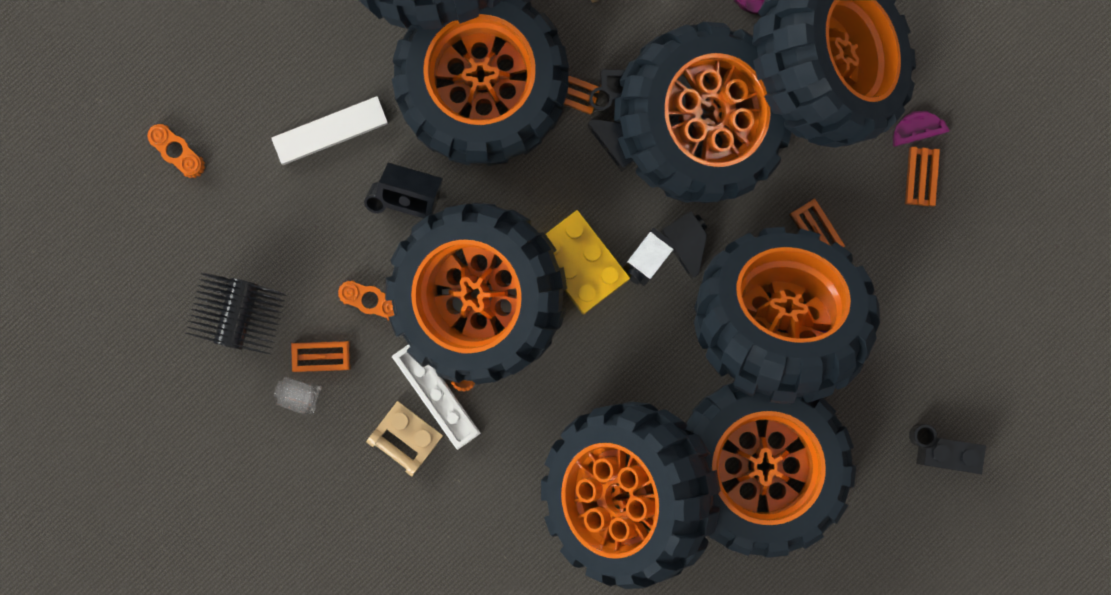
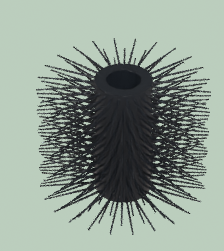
(236, 312)

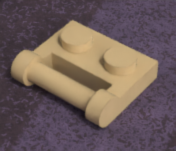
(410, 430)

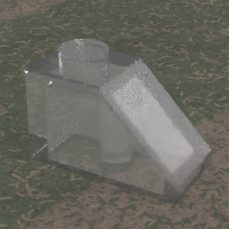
(297, 395)

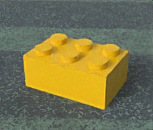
(587, 263)

